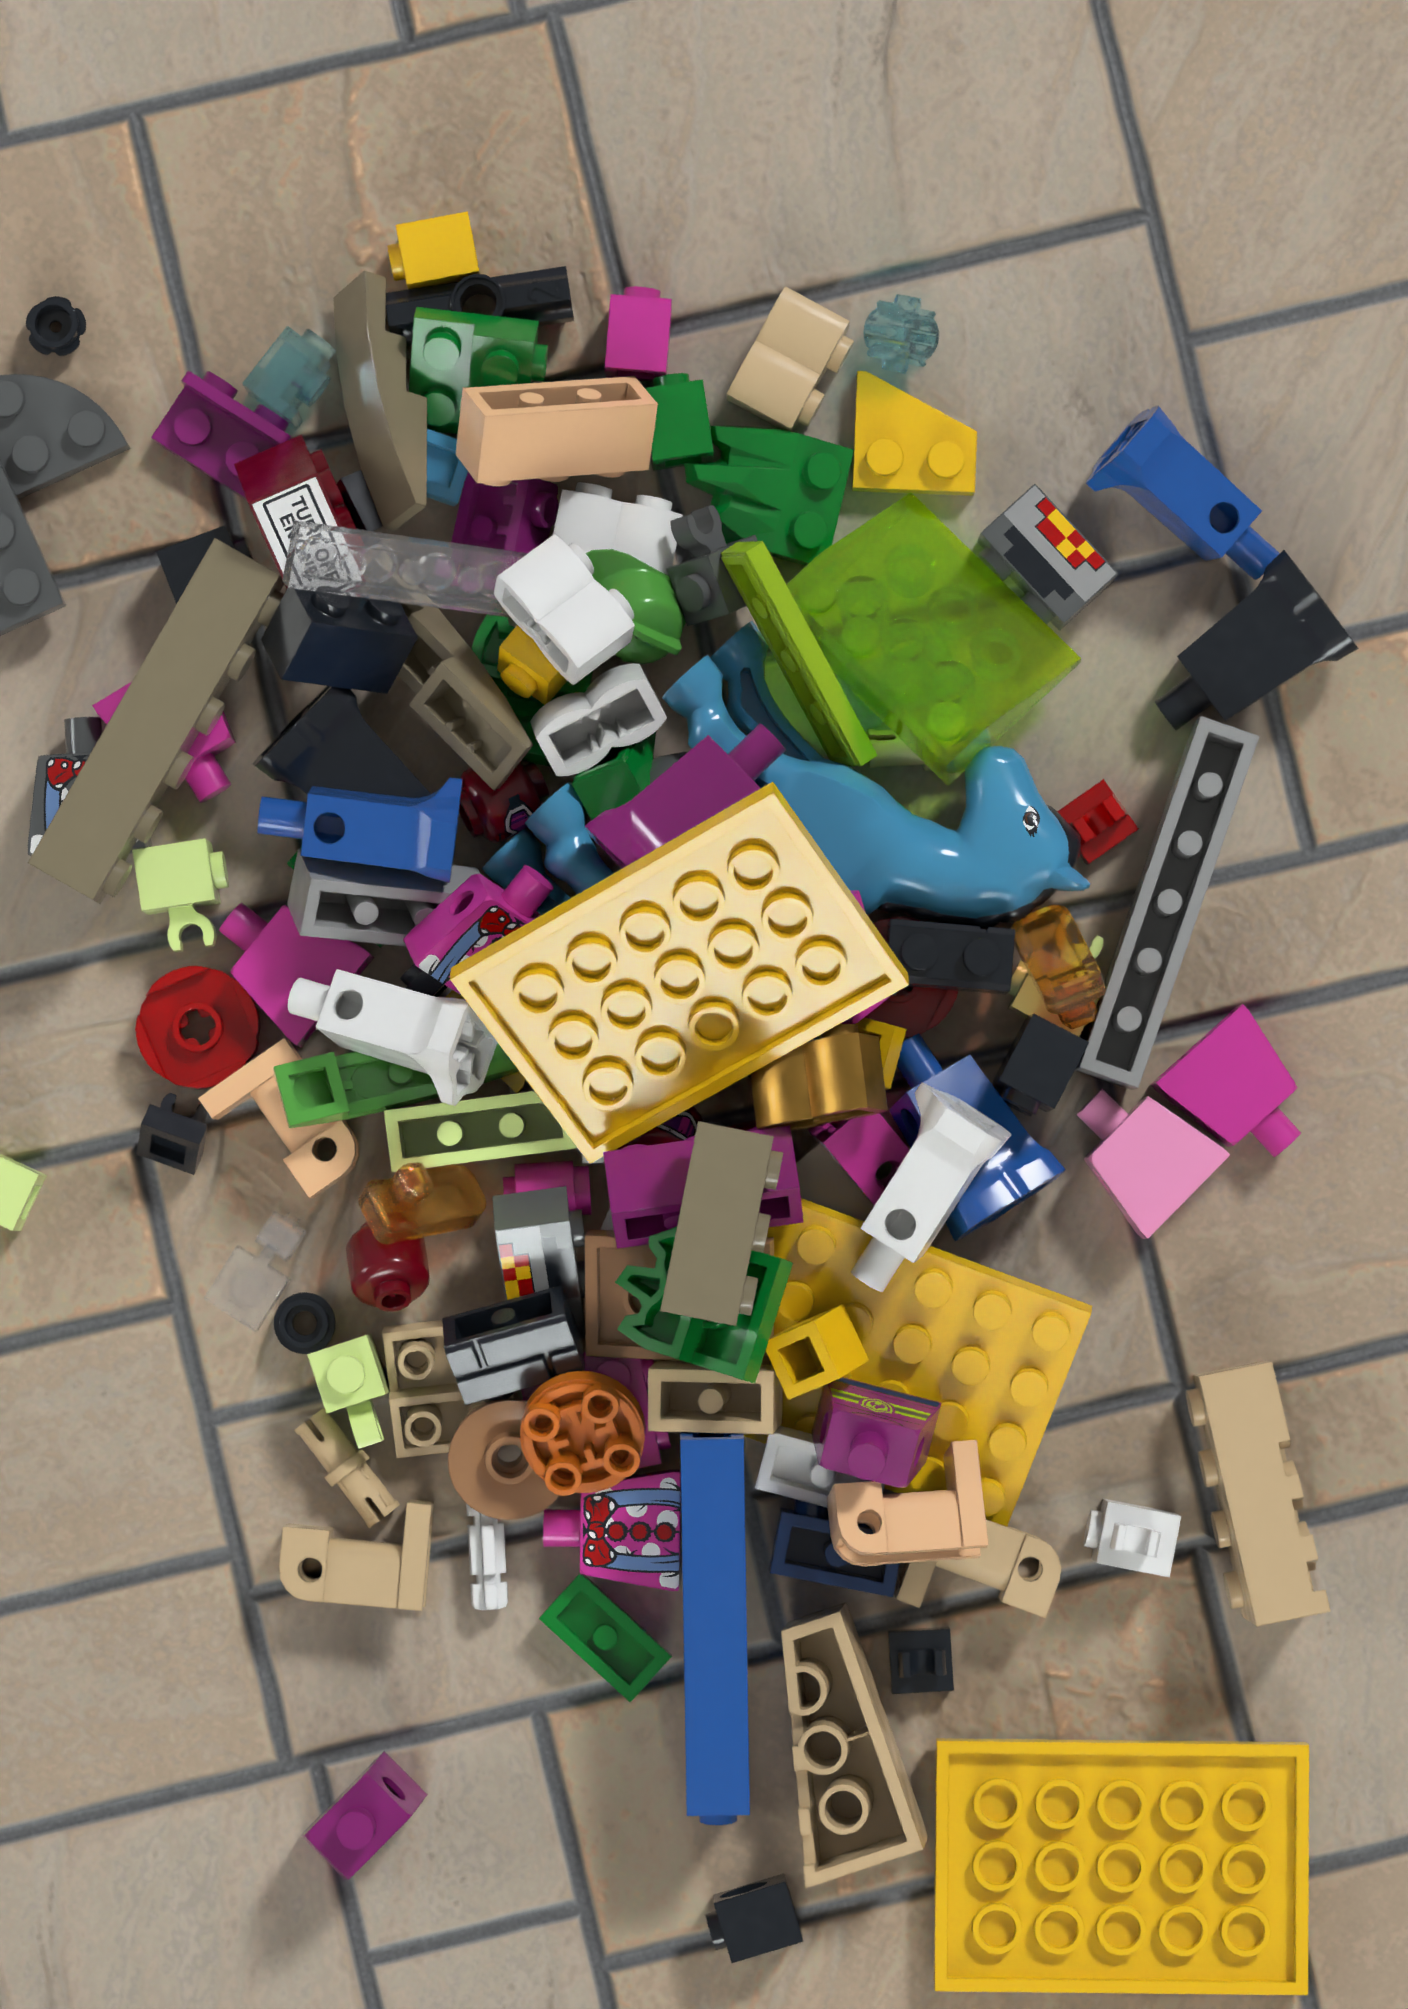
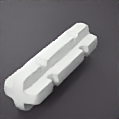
(487, 1561)

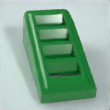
(616, 777)

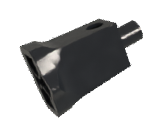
(1257, 646)
(336, 749)

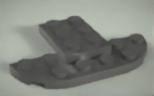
(44, 438)

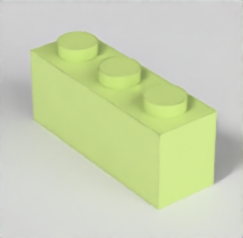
(473, 1131)

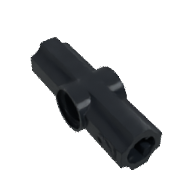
(524, 295)

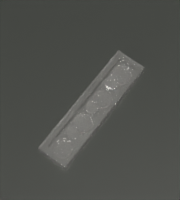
(396, 568)

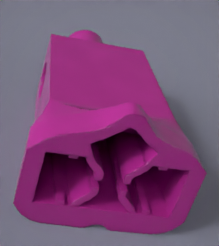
(685, 795)

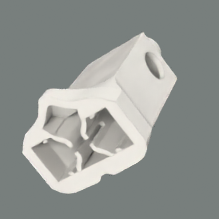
(402, 1028)
(928, 1184)

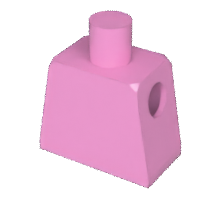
(1147, 1159)

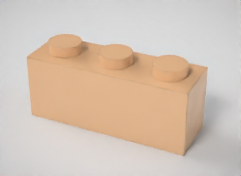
(555, 430)

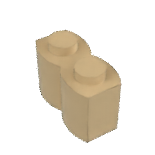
(790, 360)

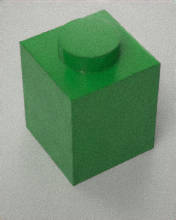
(681, 422)

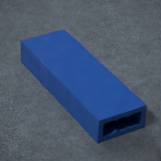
(715, 1626)

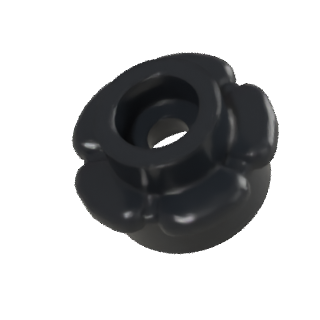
(55, 310)

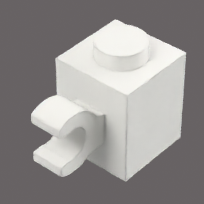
(1133, 1537)

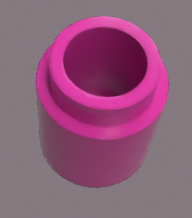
(552, 1175)

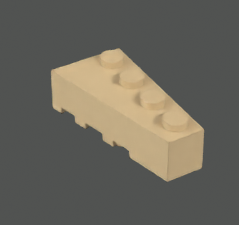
(1255, 1494)
(846, 1762)

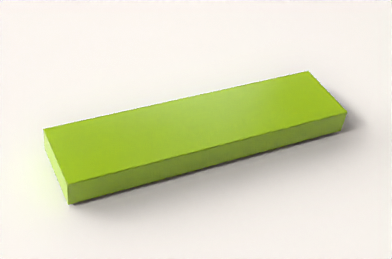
(797, 653)

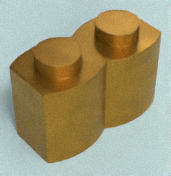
(821, 1082)

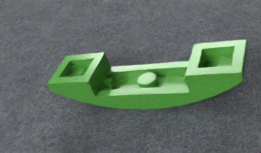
(358, 1085)

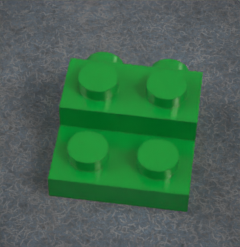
(469, 351)

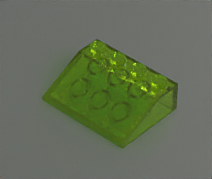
(928, 635)

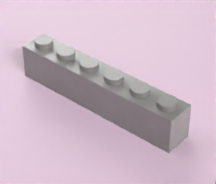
(1167, 902)

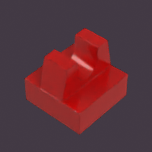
(1098, 821)

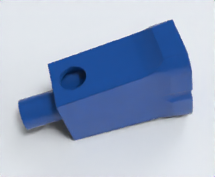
(1183, 492)
(371, 827)
(1011, 1174)

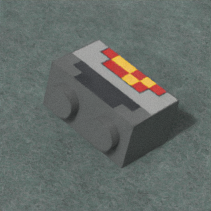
(1045, 558)
(538, 1244)

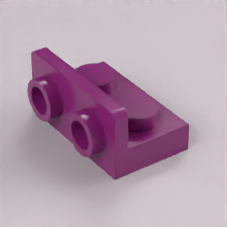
(216, 430)
(506, 516)

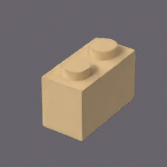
(706, 1401)

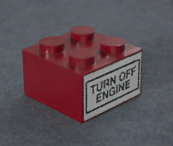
(290, 486)

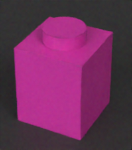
(638, 334)

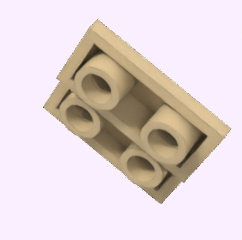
(422, 1389)

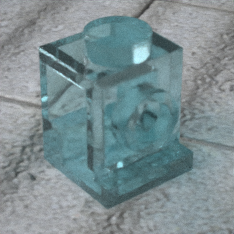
(291, 374)

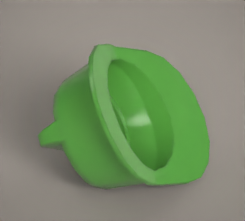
(652, 599)

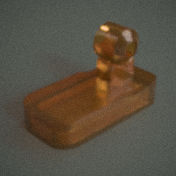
(1060, 964)
(422, 1202)

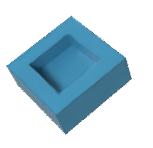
(444, 469)

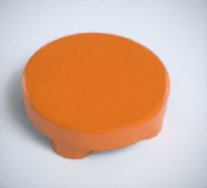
(582, 1432)

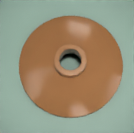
(482, 1478)

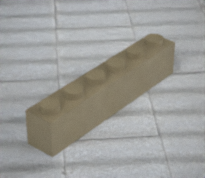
(158, 722)

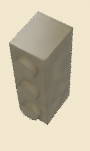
(720, 1224)

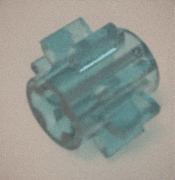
(901, 333)

